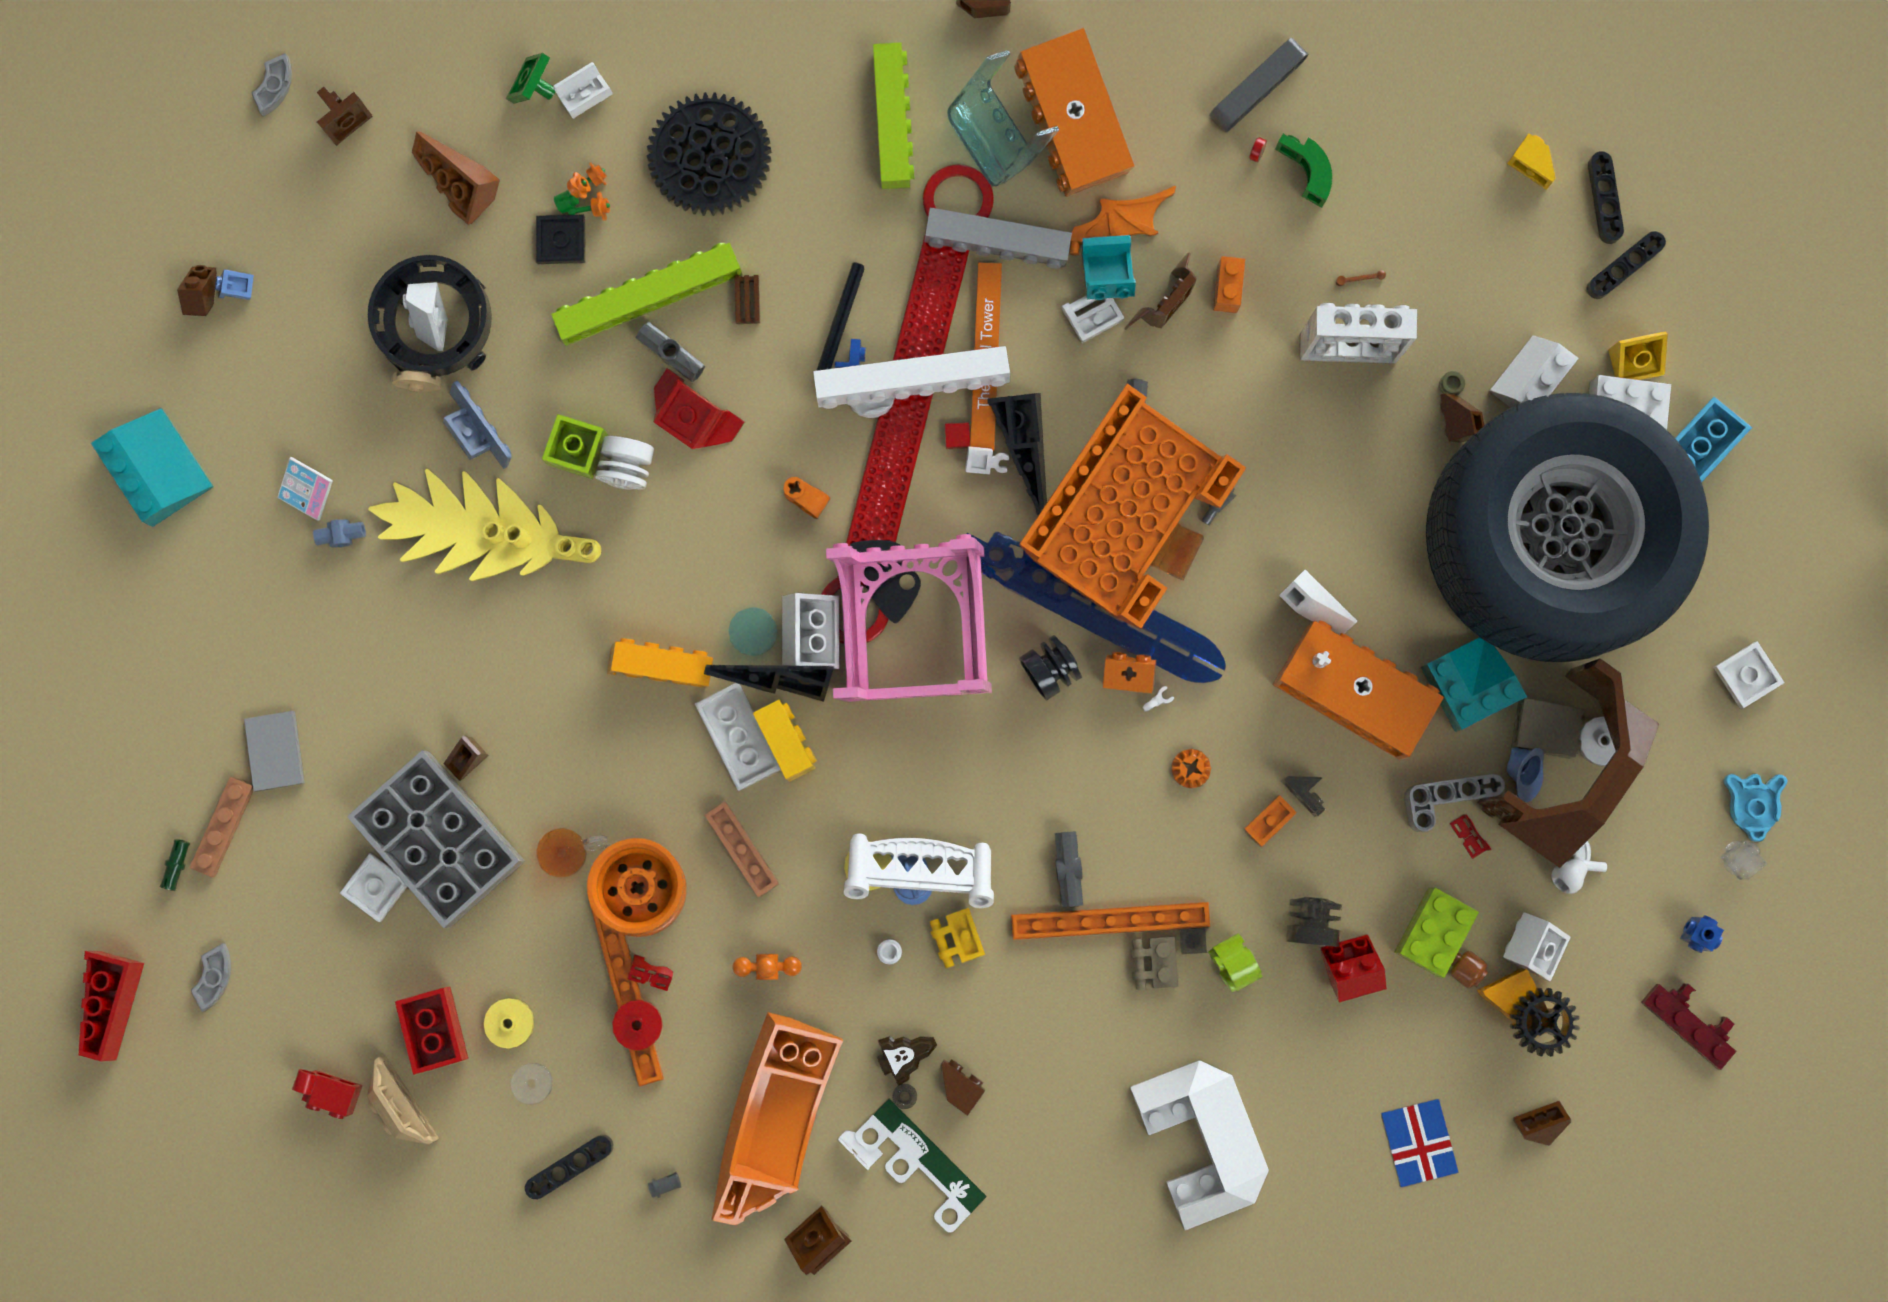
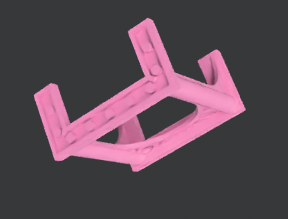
(851, 568)

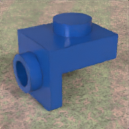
(857, 355)

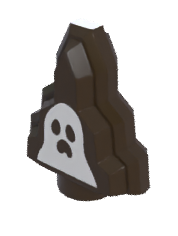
(903, 1055)

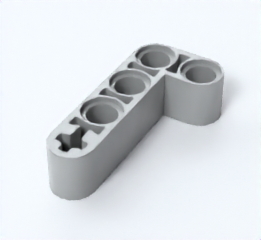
(1454, 794)

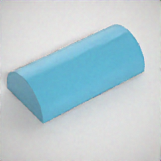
(1712, 436)

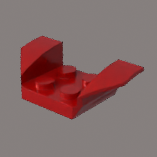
(690, 415)

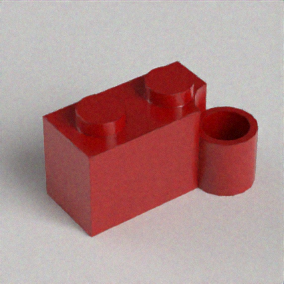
(327, 1092)

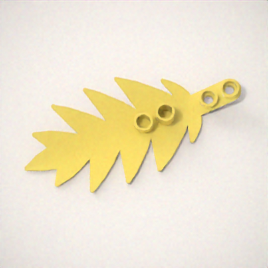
(509, 537)

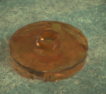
(548, 852)

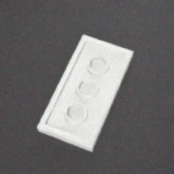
(737, 736)

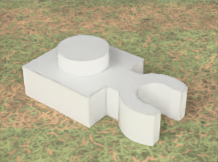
(981, 460)

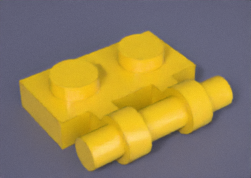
(964, 935)

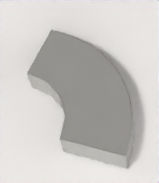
(275, 84)
(214, 977)

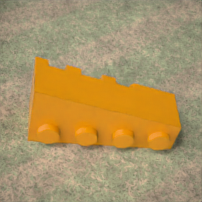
(658, 663)

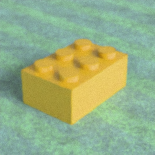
(785, 740)

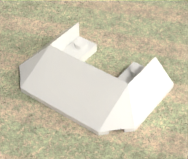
(1236, 1157)

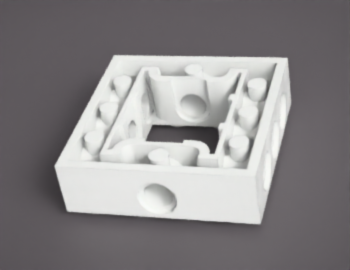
(1390, 327)

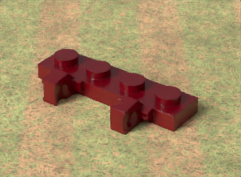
(1706, 1039)

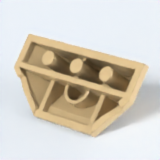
(396, 1105)

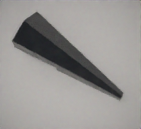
(1022, 427)
(800, 680)

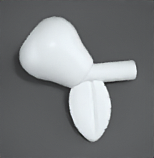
(1572, 874)

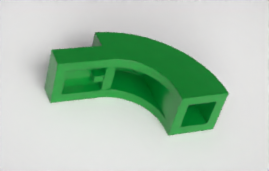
(1314, 163)

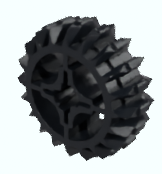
(1560, 1036)

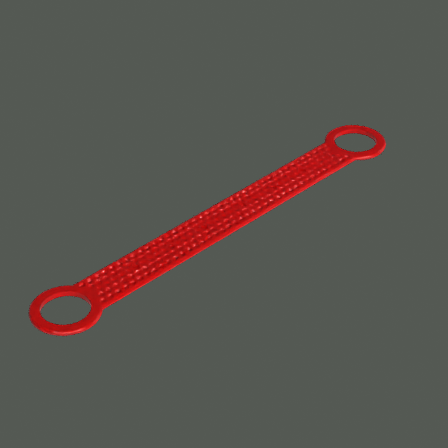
(902, 427)

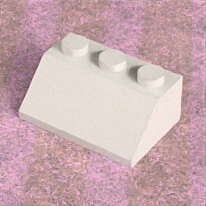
(1533, 372)
(810, 630)

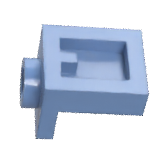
(234, 284)

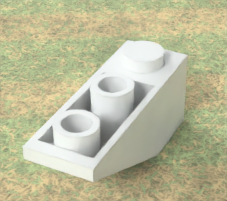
(1317, 604)

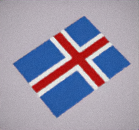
(1420, 1143)

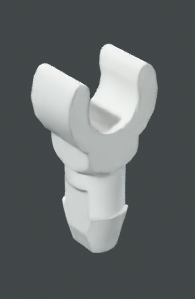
(1157, 700)

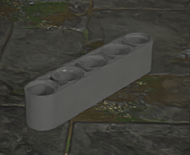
(1258, 84)

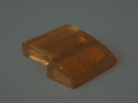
(1178, 552)

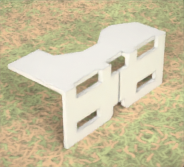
(867, 1158)

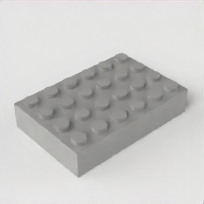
(436, 839)

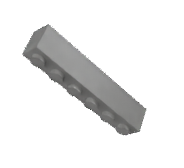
(998, 238)

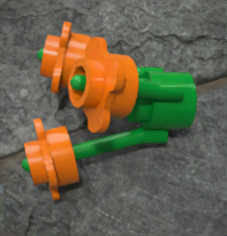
(578, 187)

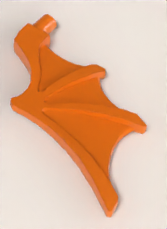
(1121, 219)

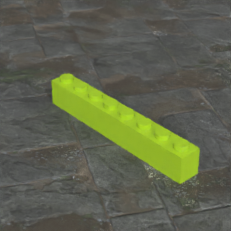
(646, 294)

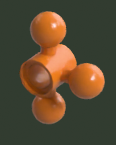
(767, 966)

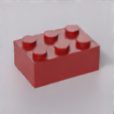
(431, 1030)

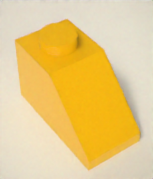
(1534, 161)

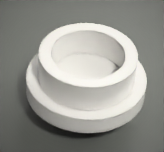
(889, 951)

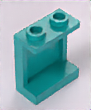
(1108, 267)

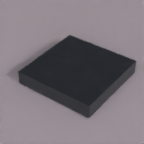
(560, 239)

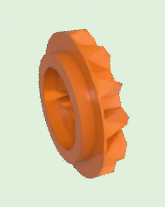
(1180, 771)

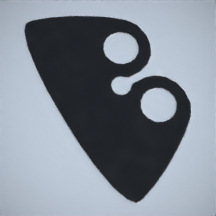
(889, 596)

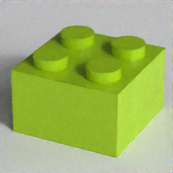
(574, 446)

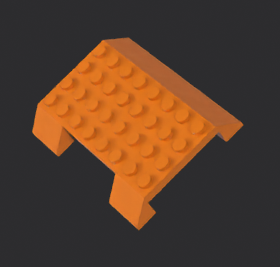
(1124, 504)

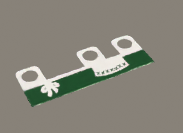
(923, 1153)

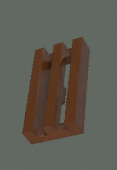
(746, 279)

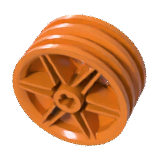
(605, 875)

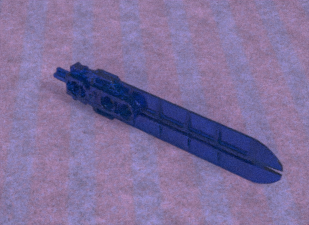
(1099, 622)

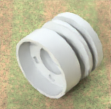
(624, 462)

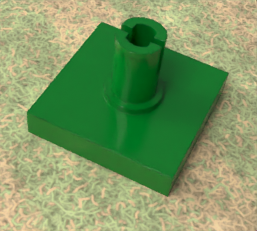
(530, 80)

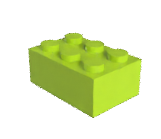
(1436, 932)

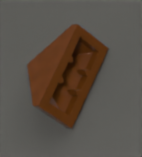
(1543, 1124)

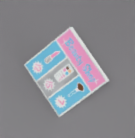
(304, 488)

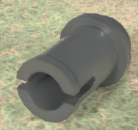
(664, 1185)

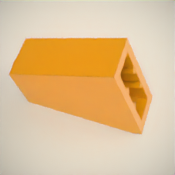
(1506, 991)

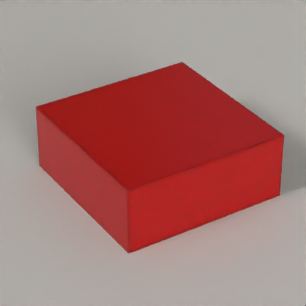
(957, 435)

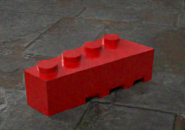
(107, 1003)

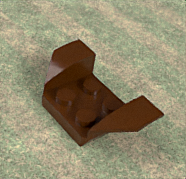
(1169, 305)

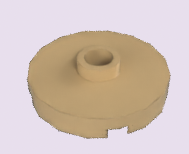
(416, 381)

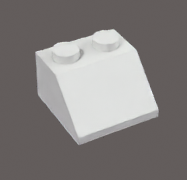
(426, 313)
(1536, 946)

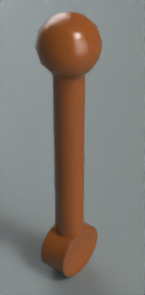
(1341, 280)

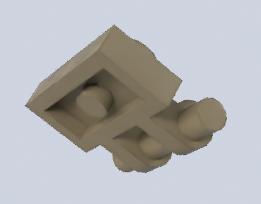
(1163, 963)

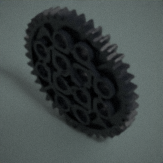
(673, 174)

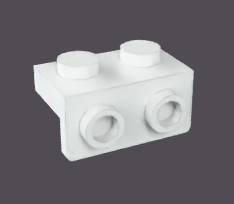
(582, 90)

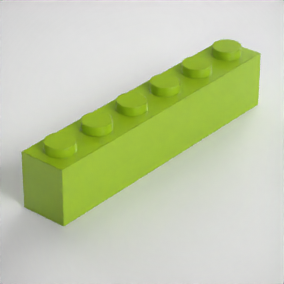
(891, 115)

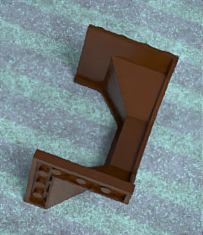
(1565, 828)

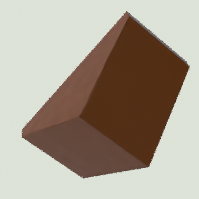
(465, 757)

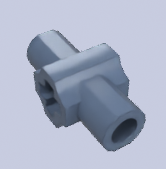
(339, 533)

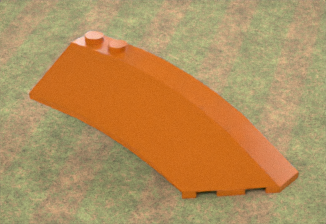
(773, 1117)

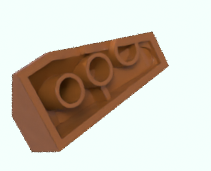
(462, 180)

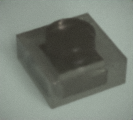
(1193, 941)

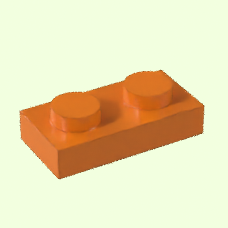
(1270, 821)

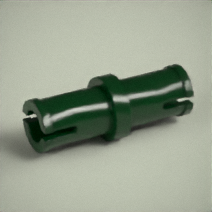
(174, 864)

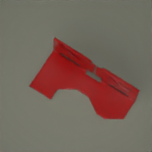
(1471, 840)
(639, 961)

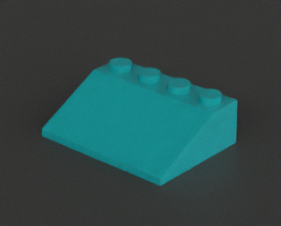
(152, 466)

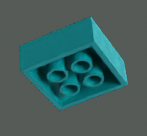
(1473, 683)

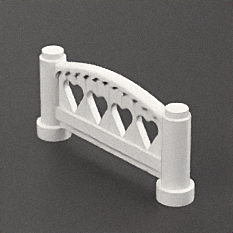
(865, 872)

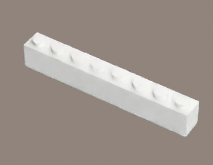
(912, 377)

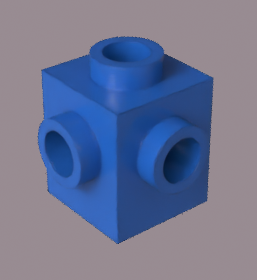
(1694, 934)

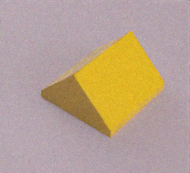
(1640, 356)

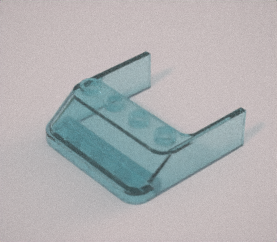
(989, 129)

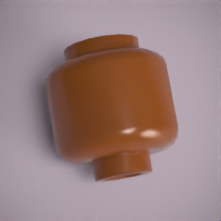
(1468, 969)

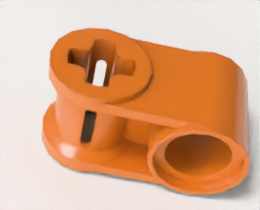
(809, 499)

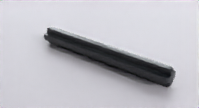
(841, 316)

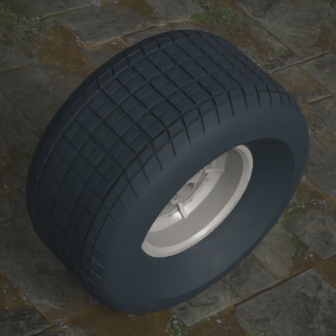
(1610, 459)

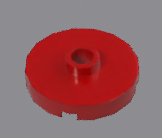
(650, 1025)

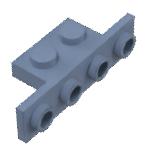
(472, 429)

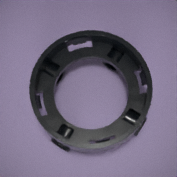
(389, 294)

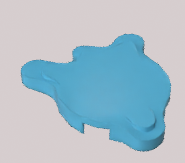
(1754, 804)

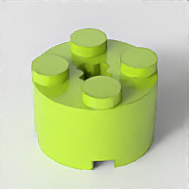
(1235, 963)

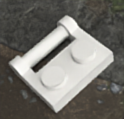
(1095, 320)

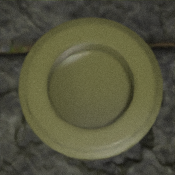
(1452, 383)

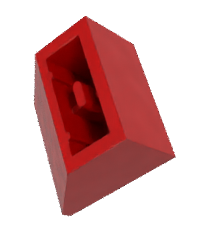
(1354, 968)

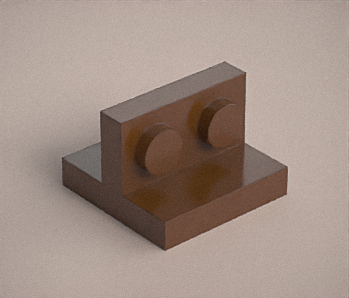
(344, 116)
(816, 1241)

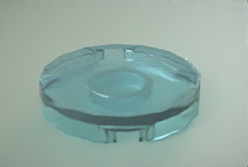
(753, 631)

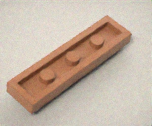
(222, 827)
(742, 849)

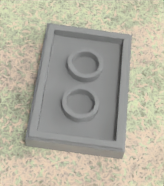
(274, 751)

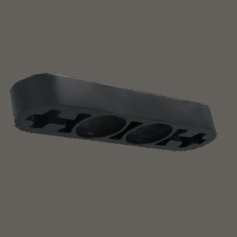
(1610, 197)
(1626, 265)
(569, 1167)

